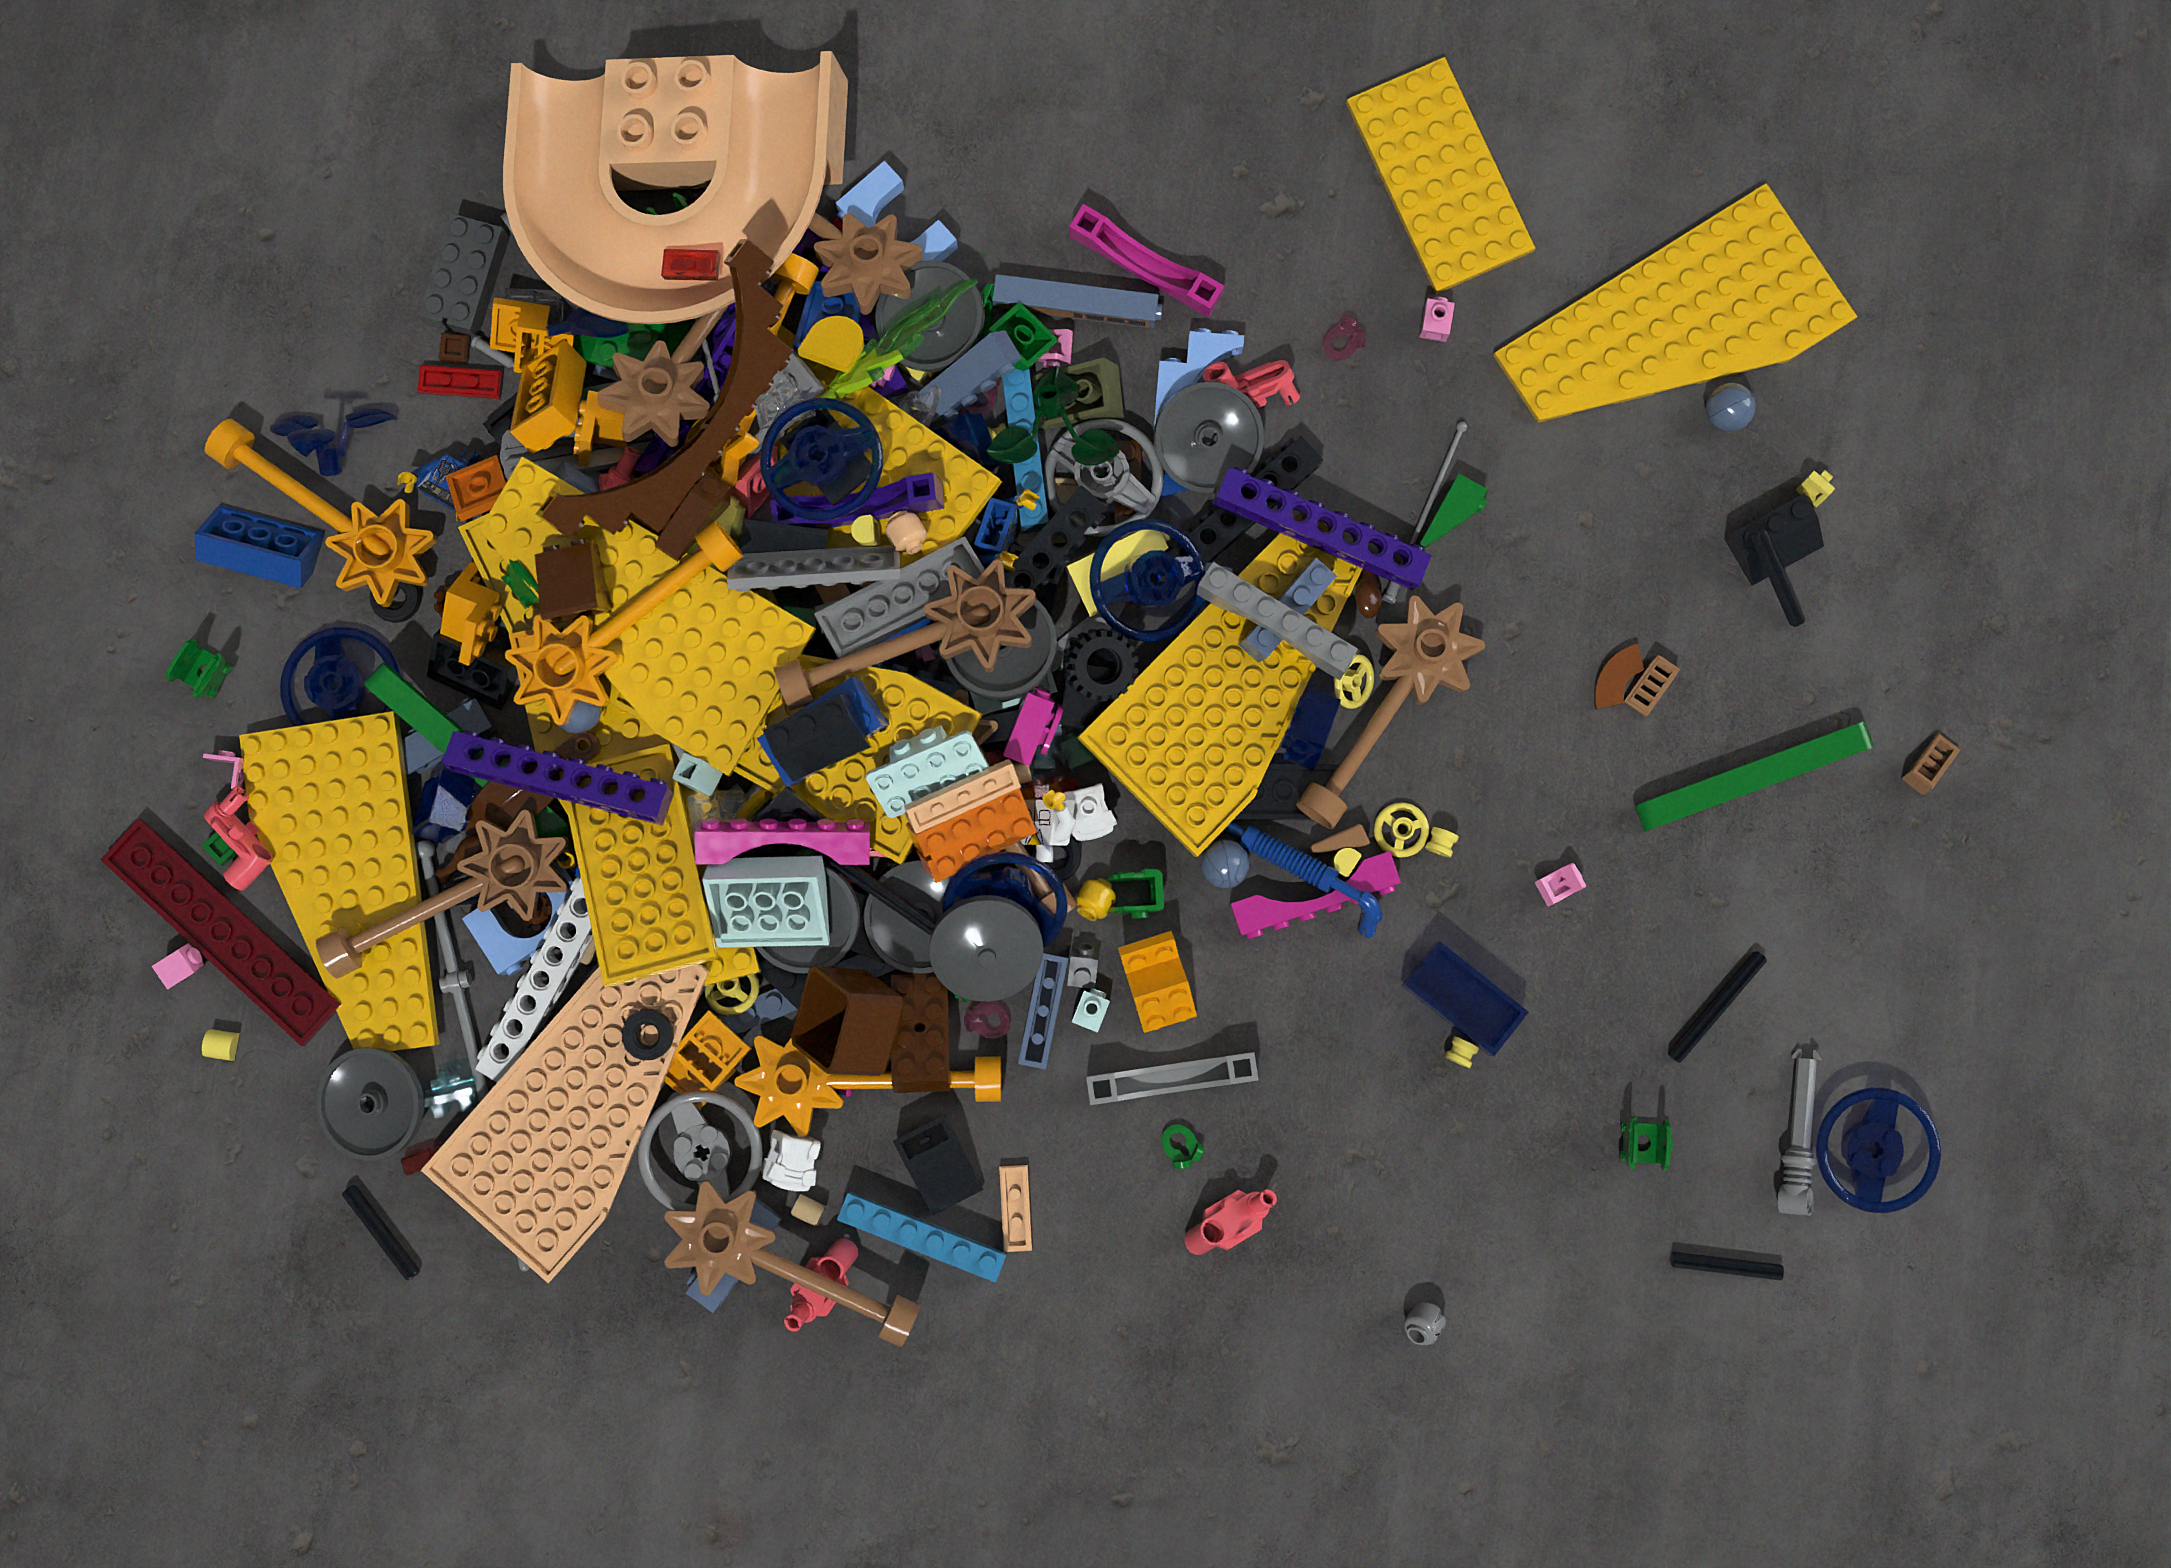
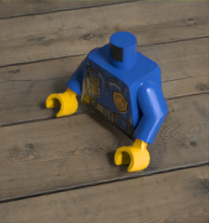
(432, 477)
(1000, 528)

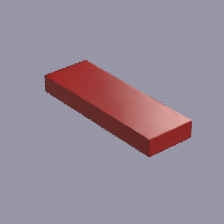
(460, 382)

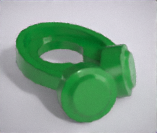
(1178, 1159)

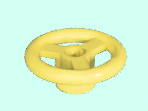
(1352, 681)
(1397, 850)
(722, 992)

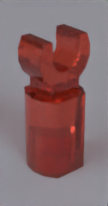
(415, 1162)

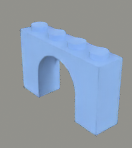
(874, 193)
(501, 946)

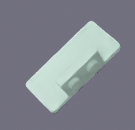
(924, 767)

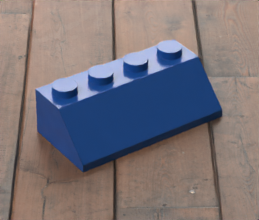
(258, 546)

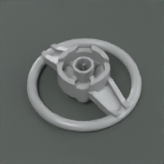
(1117, 486)
(693, 1132)

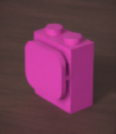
(1032, 726)

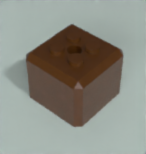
(847, 1021)

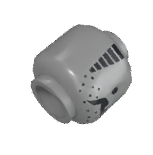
(1424, 1323)

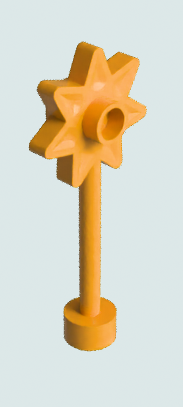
(793, 276)
(376, 548)
(568, 662)
(795, 1085)

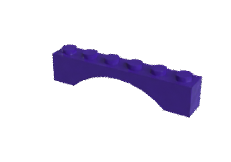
(909, 494)

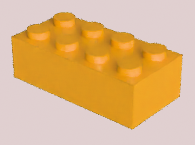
(548, 397)

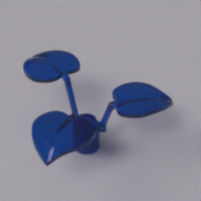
(306, 440)

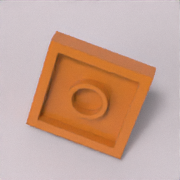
(476, 487)

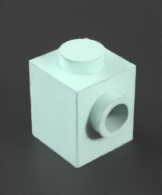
(697, 774)
(1091, 1009)

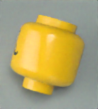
(1095, 899)

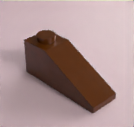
(699, 509)

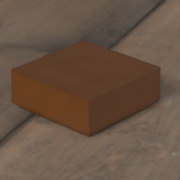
(454, 348)

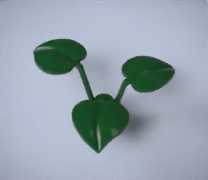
(1051, 397)

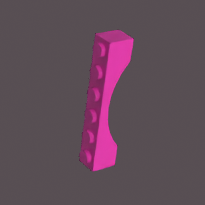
(1111, 242)
(842, 841)
(1260, 912)

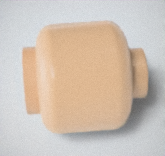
(906, 532)

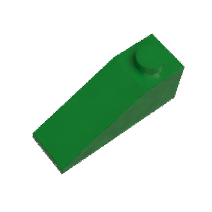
(1458, 507)

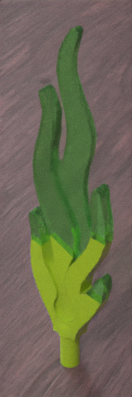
(894, 345)

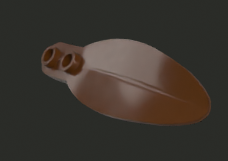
(504, 803)

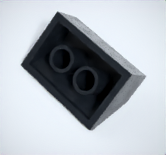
(1792, 530)
(775, 537)
(485, 679)
(817, 737)

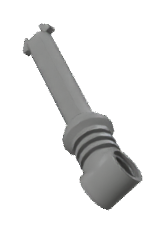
(1795, 1195)

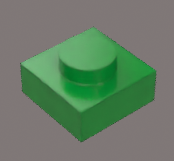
(218, 849)

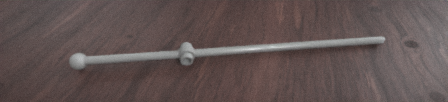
(455, 980)

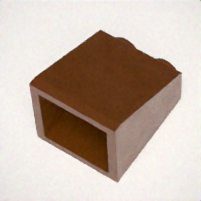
(571, 582)

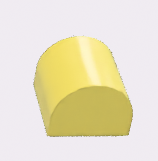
(866, 531)
(1345, 861)
(220, 1044)

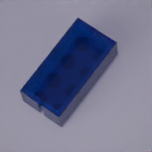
(1465, 999)

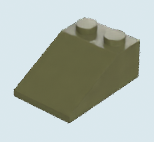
(1098, 393)

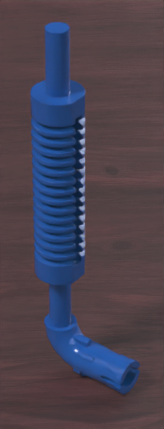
(1309, 870)

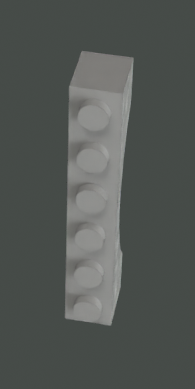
(1309, 638)
(1172, 1078)

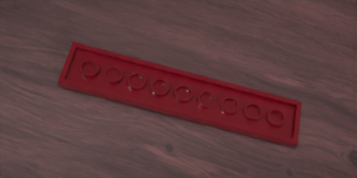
(221, 932)

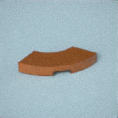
(1615, 675)

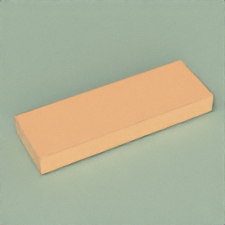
(1015, 1208)

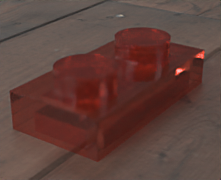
(690, 264)
(1038, 788)

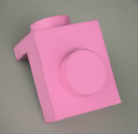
(1061, 351)
(1560, 884)

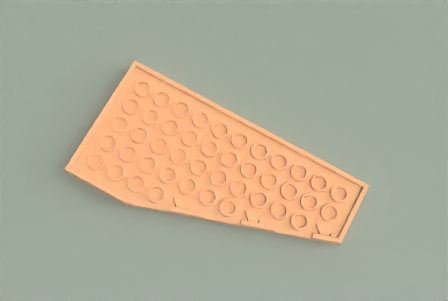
(564, 1121)

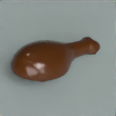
(1368, 595)
(467, 847)

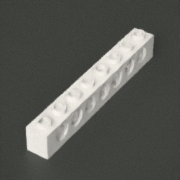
(491, 1059)

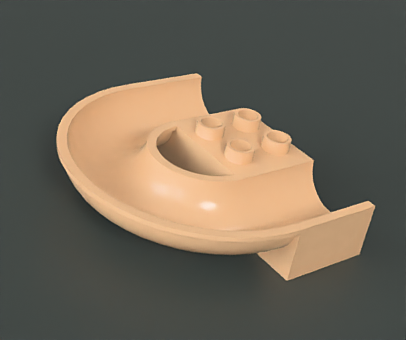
(664, 124)

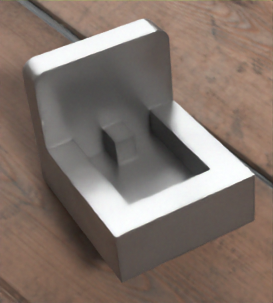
(1083, 965)

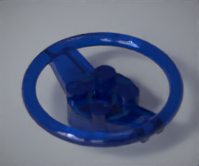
(838, 448)
(1135, 581)
(331, 663)
(1011, 883)
(1870, 1171)

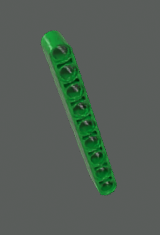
(438, 728)
(1754, 776)

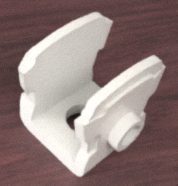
(1090, 813)
(791, 1161)

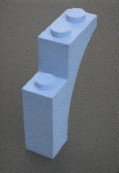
(1203, 350)

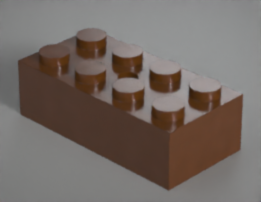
(921, 1059)

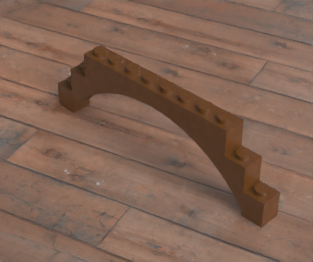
(753, 364)

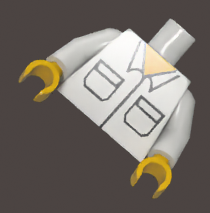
(1052, 821)

